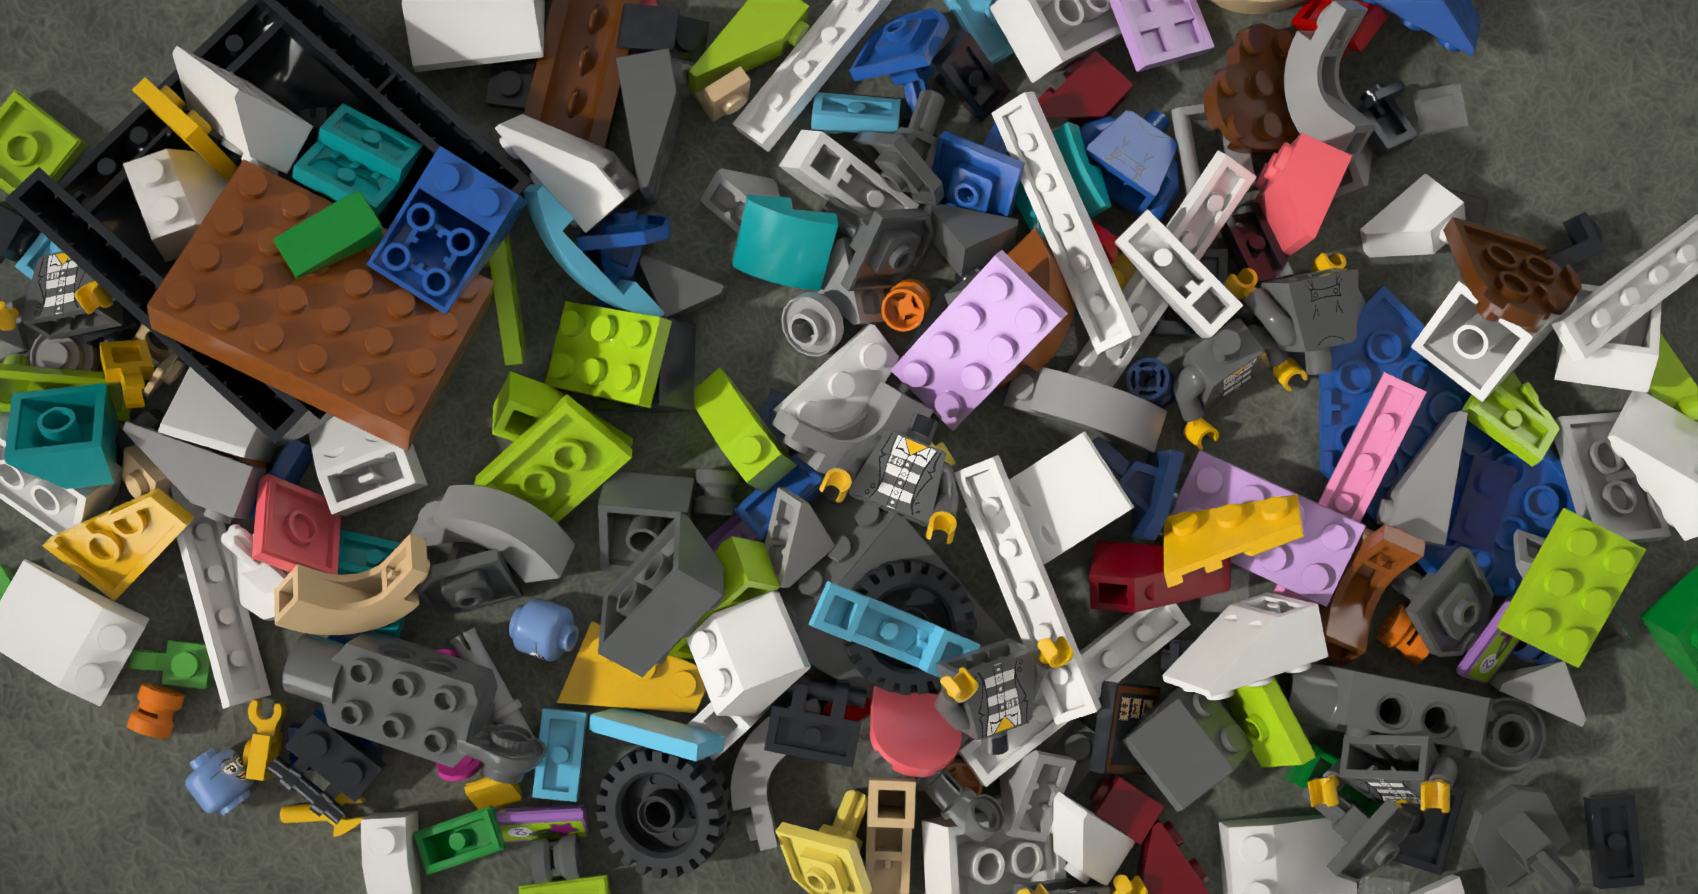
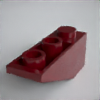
(1133, 579)

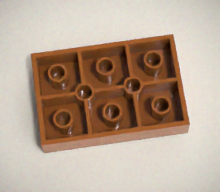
(328, 338)

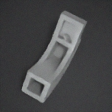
(1314, 85)
(1087, 405)
(826, 447)
(495, 519)
(751, 782)

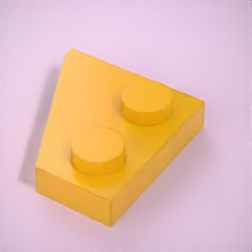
(189, 127)

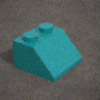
(64, 435)

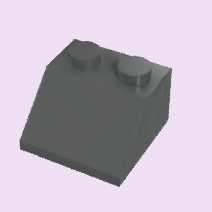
(636, 511)
(1187, 745)

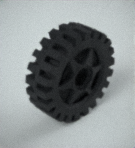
(923, 592)
(647, 834)

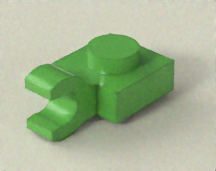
(182, 663)

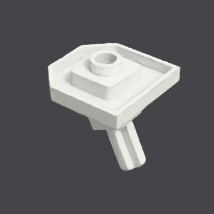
(254, 578)

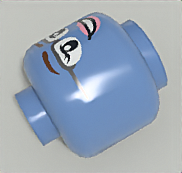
(543, 629)
(219, 781)

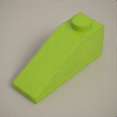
(750, 39)
(525, 402)
(741, 432)
(745, 576)

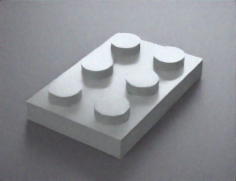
(1603, 483)

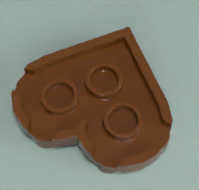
(1249, 93)
(1510, 275)

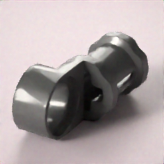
(960, 802)

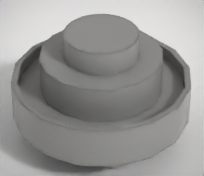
(812, 324)
(64, 353)

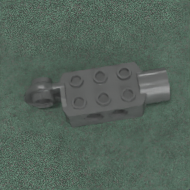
(411, 701)
(1454, 720)

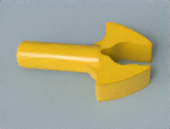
(302, 813)

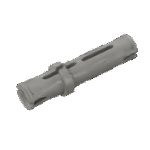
(506, 708)

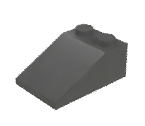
(654, 112)

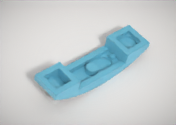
(550, 220)
(886, 629)

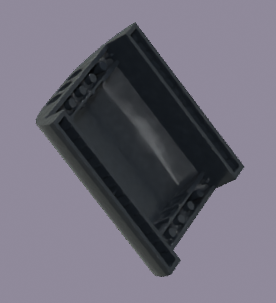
(302, 58)

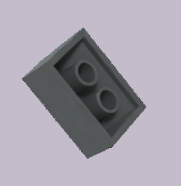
(660, 598)

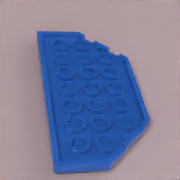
(1384, 345)

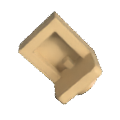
(725, 94)
(141, 473)

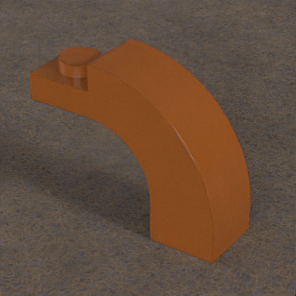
(1037, 260)
(1372, 566)

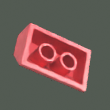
(1299, 189)

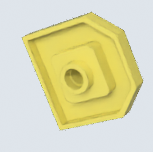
(828, 858)

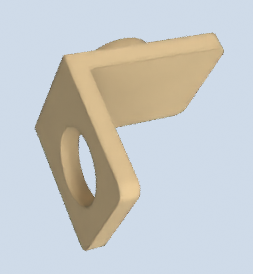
(170, 366)

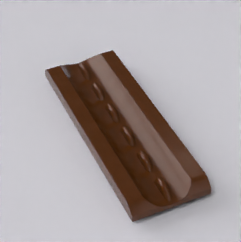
(578, 77)

